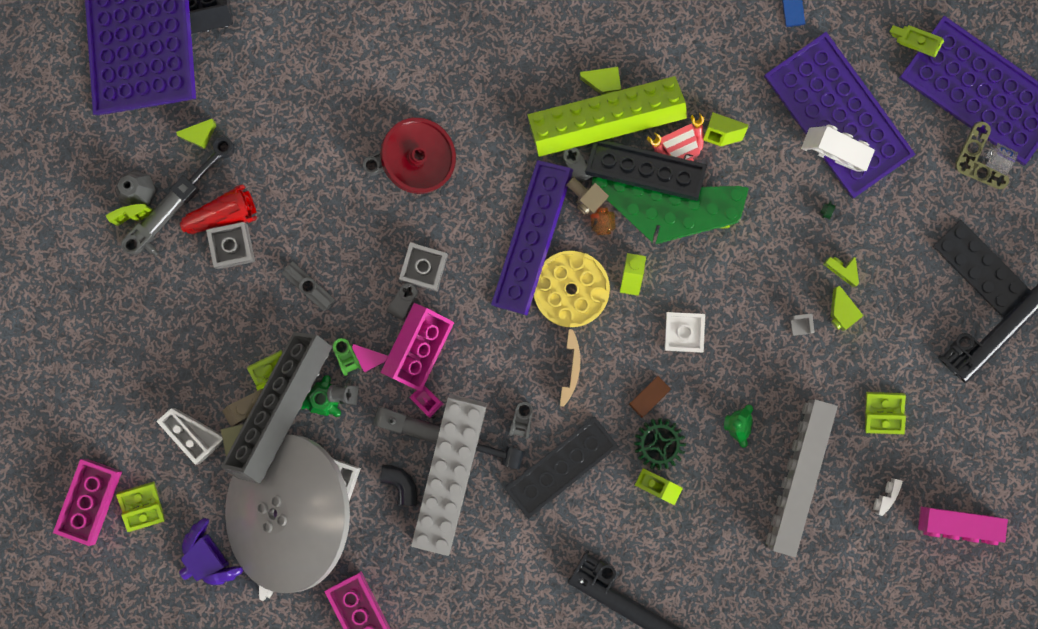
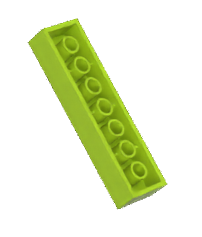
(607, 116)

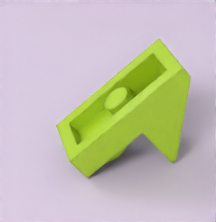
(847, 273)

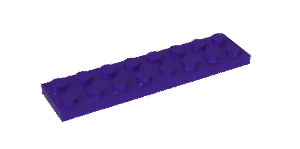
(532, 237)

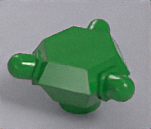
(317, 399)
(740, 424)

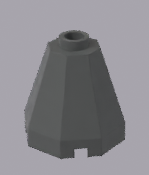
(135, 188)

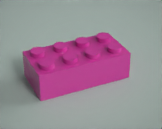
(417, 347)
(87, 502)
(961, 524)
(356, 604)

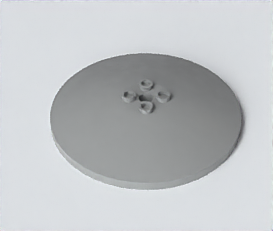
(310, 522)

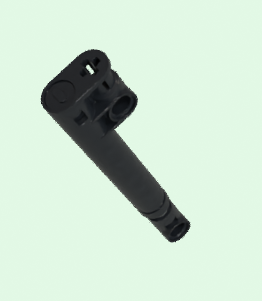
(971, 359)
(590, 581)

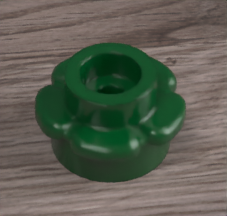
(827, 210)

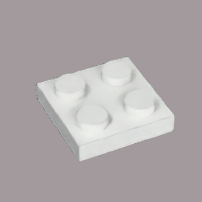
(684, 332)

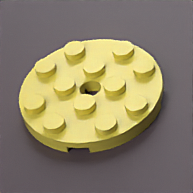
(591, 292)

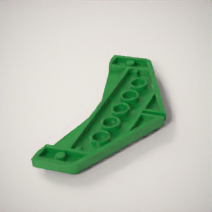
(674, 214)

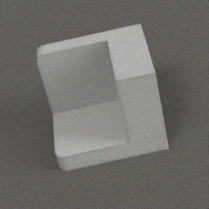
(802, 324)

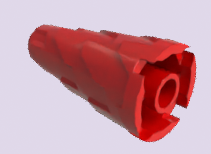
(225, 210)

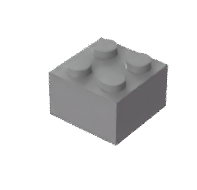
(230, 245)
(423, 267)

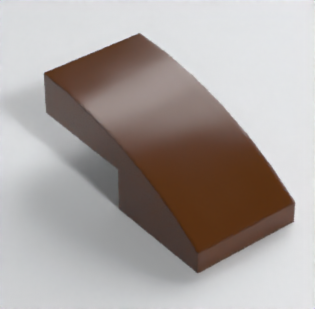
(649, 396)

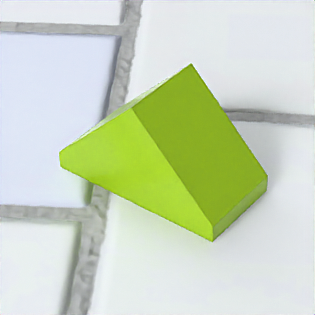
(199, 133)

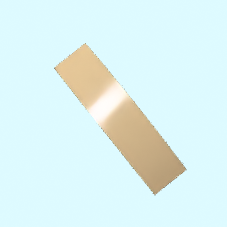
(572, 344)

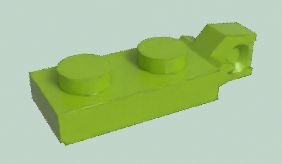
(917, 39)

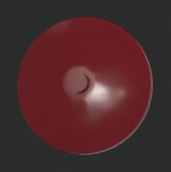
(418, 155)

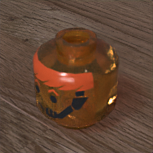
(603, 221)

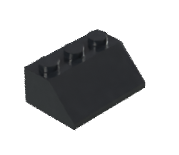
(209, 15)

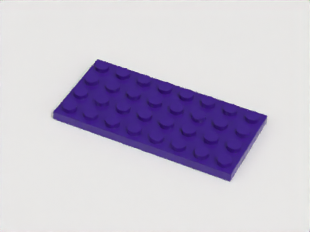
(979, 86)
(825, 90)

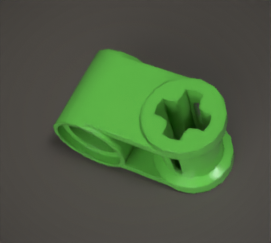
(346, 357)

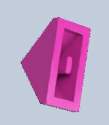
(368, 359)
(426, 401)

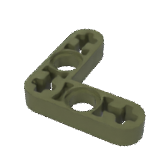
(973, 164)

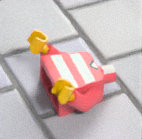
(682, 143)

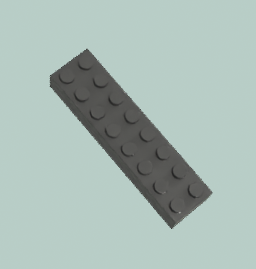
(276, 407)

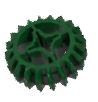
(664, 460)

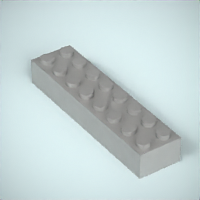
(449, 474)
(802, 477)

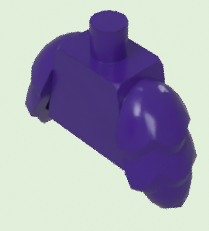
(204, 559)

